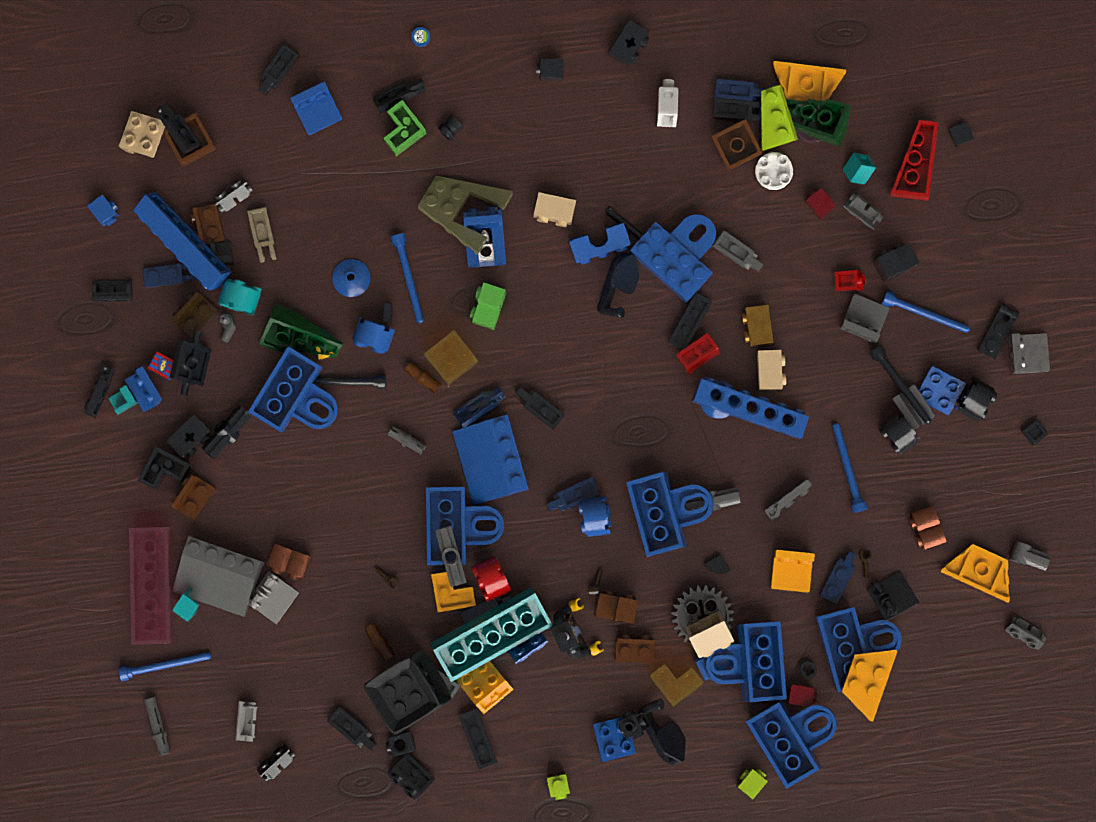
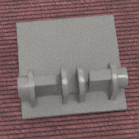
(273, 597)

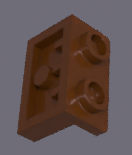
(208, 224)
(634, 650)

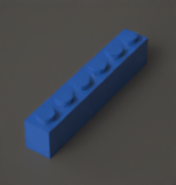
(182, 241)

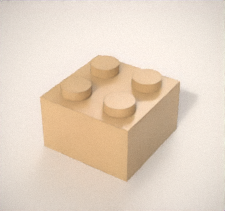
(709, 634)

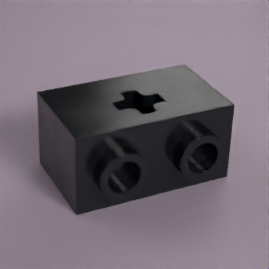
(630, 33)
(179, 438)

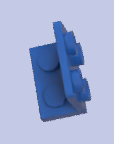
(316, 108)

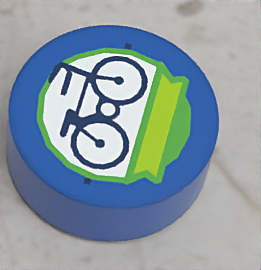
(420, 37)

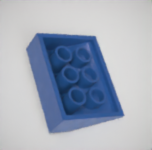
(490, 460)

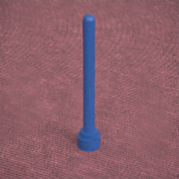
(399, 242)
(890, 300)
(858, 503)
(128, 672)

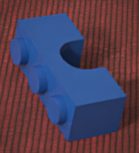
(616, 239)

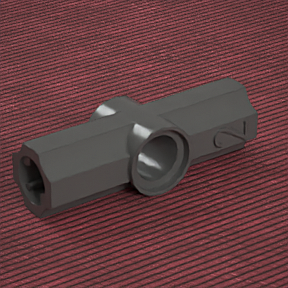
(721, 499)
(454, 569)

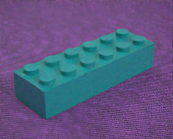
(491, 634)

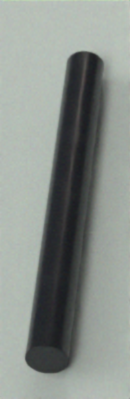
(629, 227)

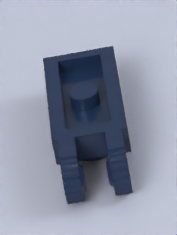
(166, 275)

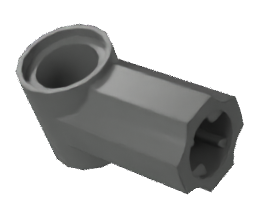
(1025, 555)

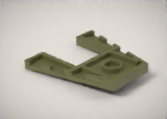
(447, 197)

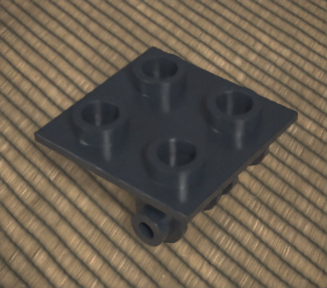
(892, 596)

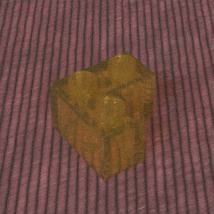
(673, 688)

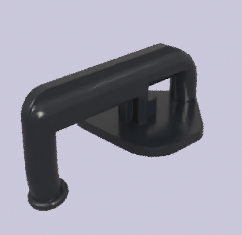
(621, 276)
(668, 740)

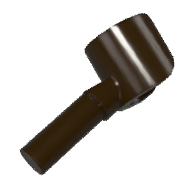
(866, 562)
(386, 577)
(594, 589)

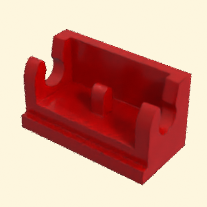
(698, 353)

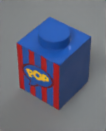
(161, 365)

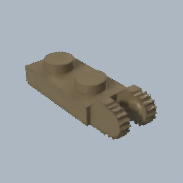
(261, 231)

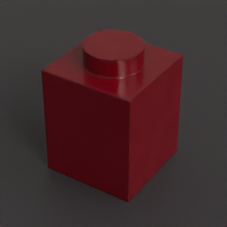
(819, 203)
(801, 695)

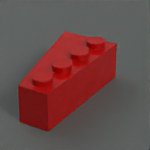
(917, 168)

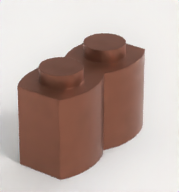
(927, 528)
(288, 561)

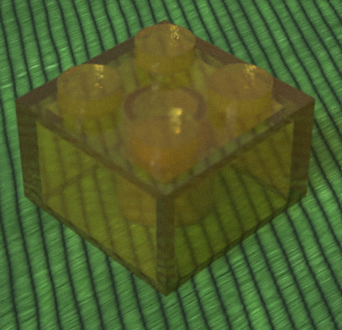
(451, 358)

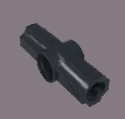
(226, 432)

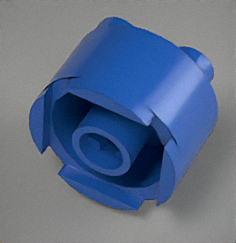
(373, 335)
(596, 516)

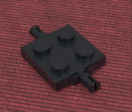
(190, 363)

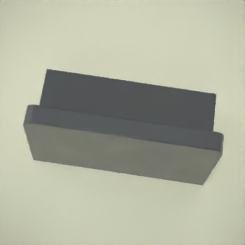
(909, 412)

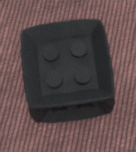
(407, 692)

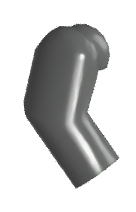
(228, 325)

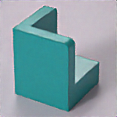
(859, 168)
(122, 400)
(186, 606)

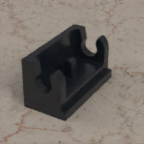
(112, 291)

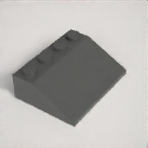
(217, 576)

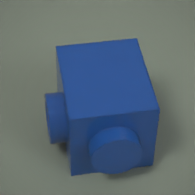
(104, 210)

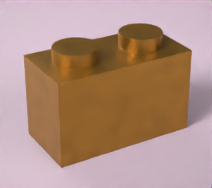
(758, 326)

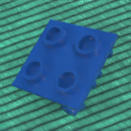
(941, 390)
(529, 646)
(611, 741)

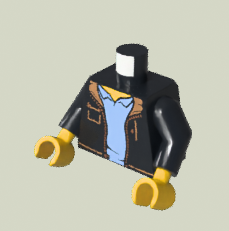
(569, 635)

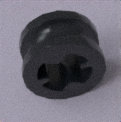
(813, 666)

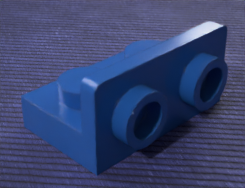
(143, 390)

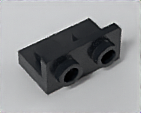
(411, 776)

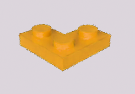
(447, 597)

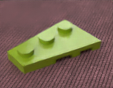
(776, 119)

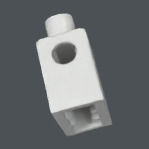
(667, 104)

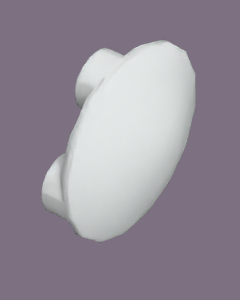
(774, 171)

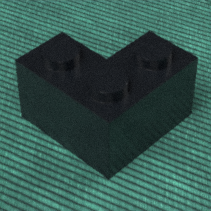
(896, 261)
(159, 465)

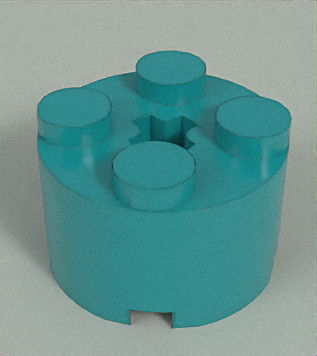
(239, 296)

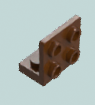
(192, 497)

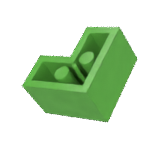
(407, 131)
(489, 305)

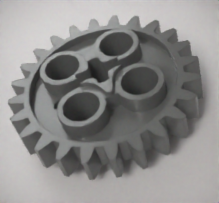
(685, 618)

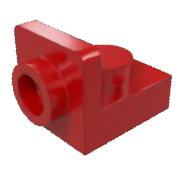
(849, 280)

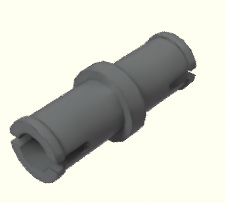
(407, 440)

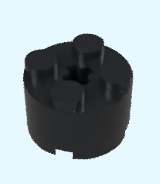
(975, 399)
(899, 432)

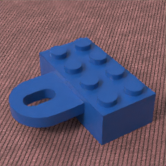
(675, 257)
(292, 392)
(447, 508)
(663, 511)
(844, 638)
(755, 662)
(790, 741)

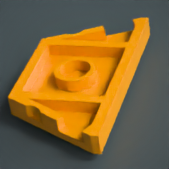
(807, 81)
(981, 570)
(868, 680)

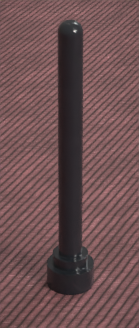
(879, 355)
(378, 381)

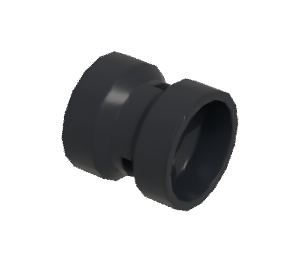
(452, 126)

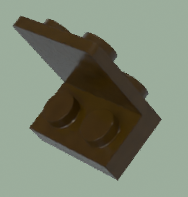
(194, 314)

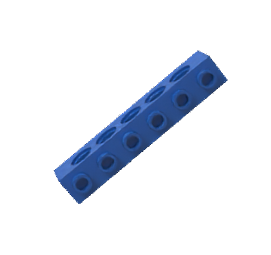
(797, 418)

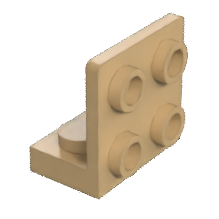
(142, 134)

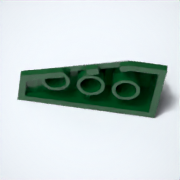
(820, 119)
(290, 329)

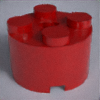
(491, 579)

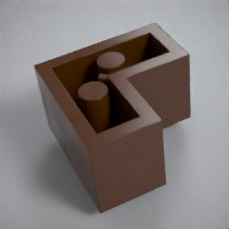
(617, 608)

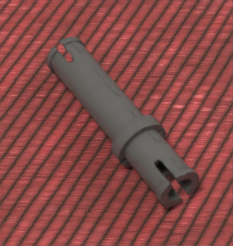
(157, 726)

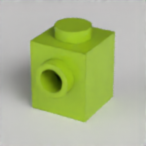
(752, 782)
(558, 786)

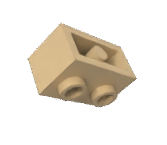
(554, 209)
(770, 370)

